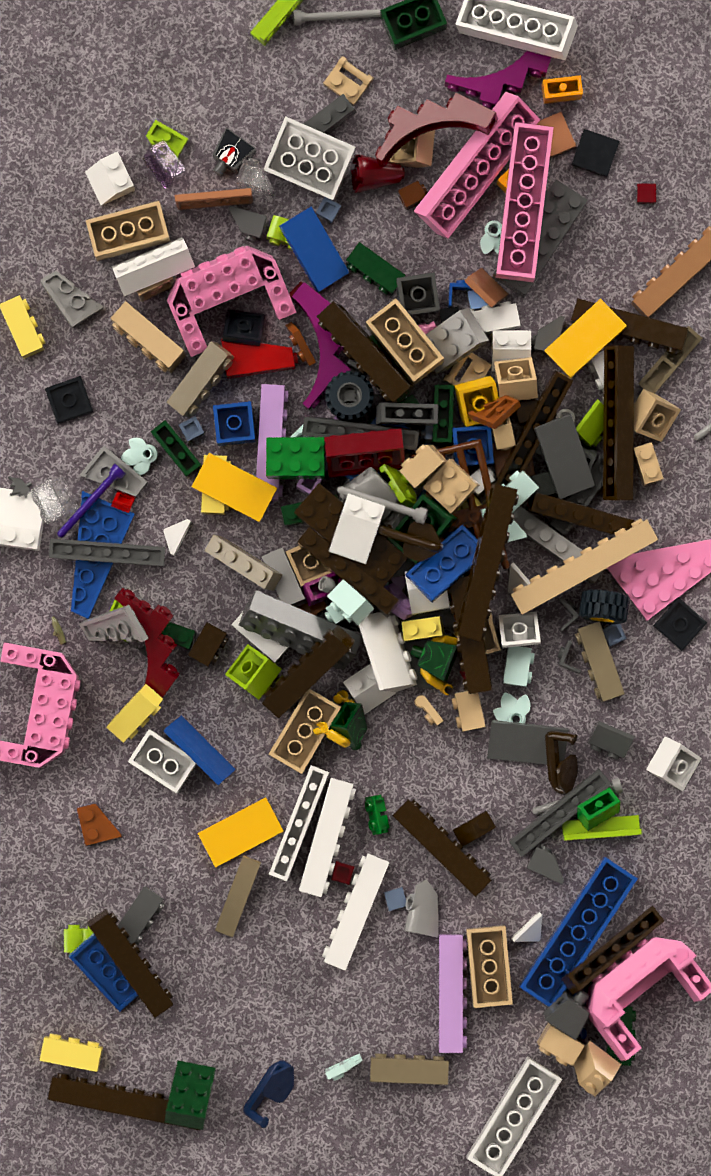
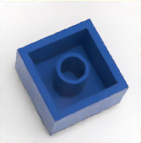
(234, 423)
(467, 434)

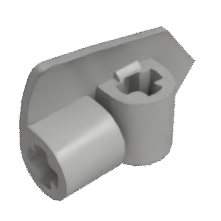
(422, 910)

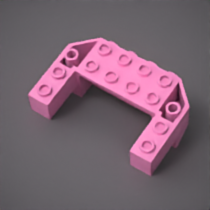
(222, 281)
(50, 706)
(633, 977)

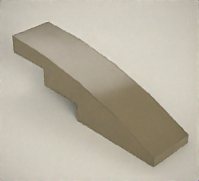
(668, 364)
(238, 896)

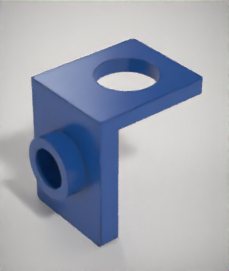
(459, 285)

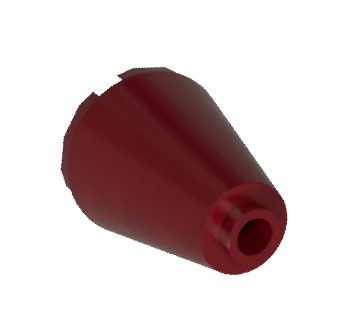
(370, 175)

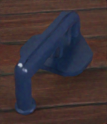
(275, 1085)

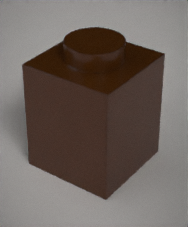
(412, 195)

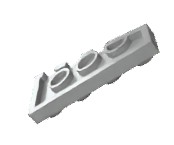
(114, 625)

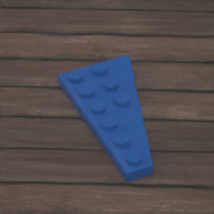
(98, 524)

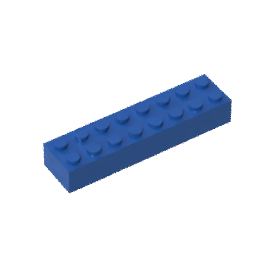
(578, 931)

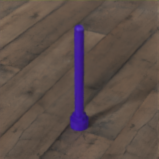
(115, 473)

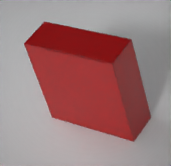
(123, 501)

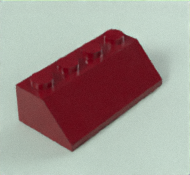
(358, 451)

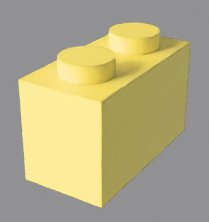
(422, 628)

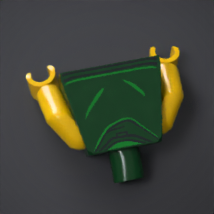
(436, 660)
(348, 725)

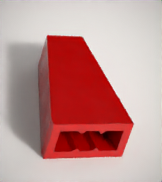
(259, 359)

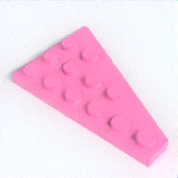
(662, 575)

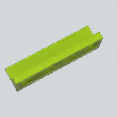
(274, 20)
(610, 828)

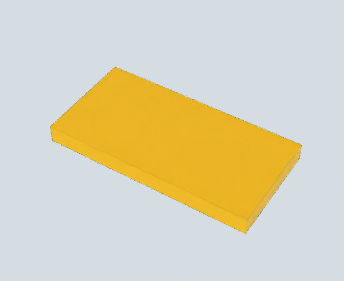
(585, 338)
(234, 487)
(240, 832)

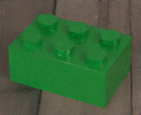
(295, 458)

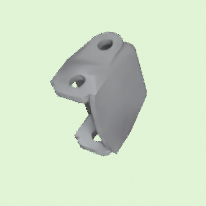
(373, 484)

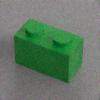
(598, 809)

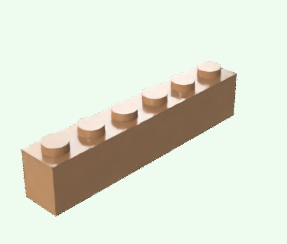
(674, 276)

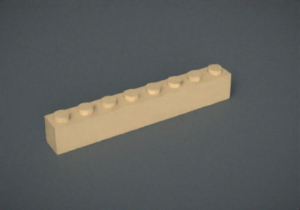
(588, 564)

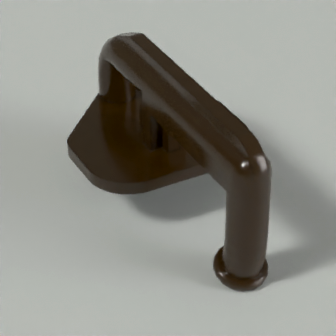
(419, 542)
(564, 773)

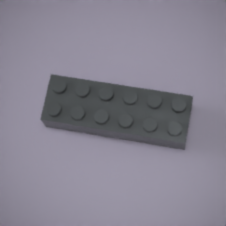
(559, 213)
(290, 626)

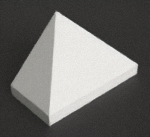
(175, 535)
(516, 578)
(530, 931)

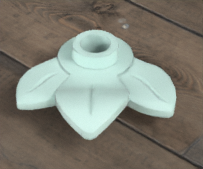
(489, 240)
(136, 455)
(512, 707)

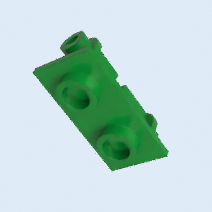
(377, 823)

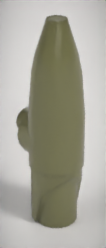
(58, 632)

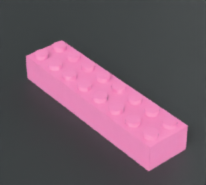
(473, 168)
(524, 202)

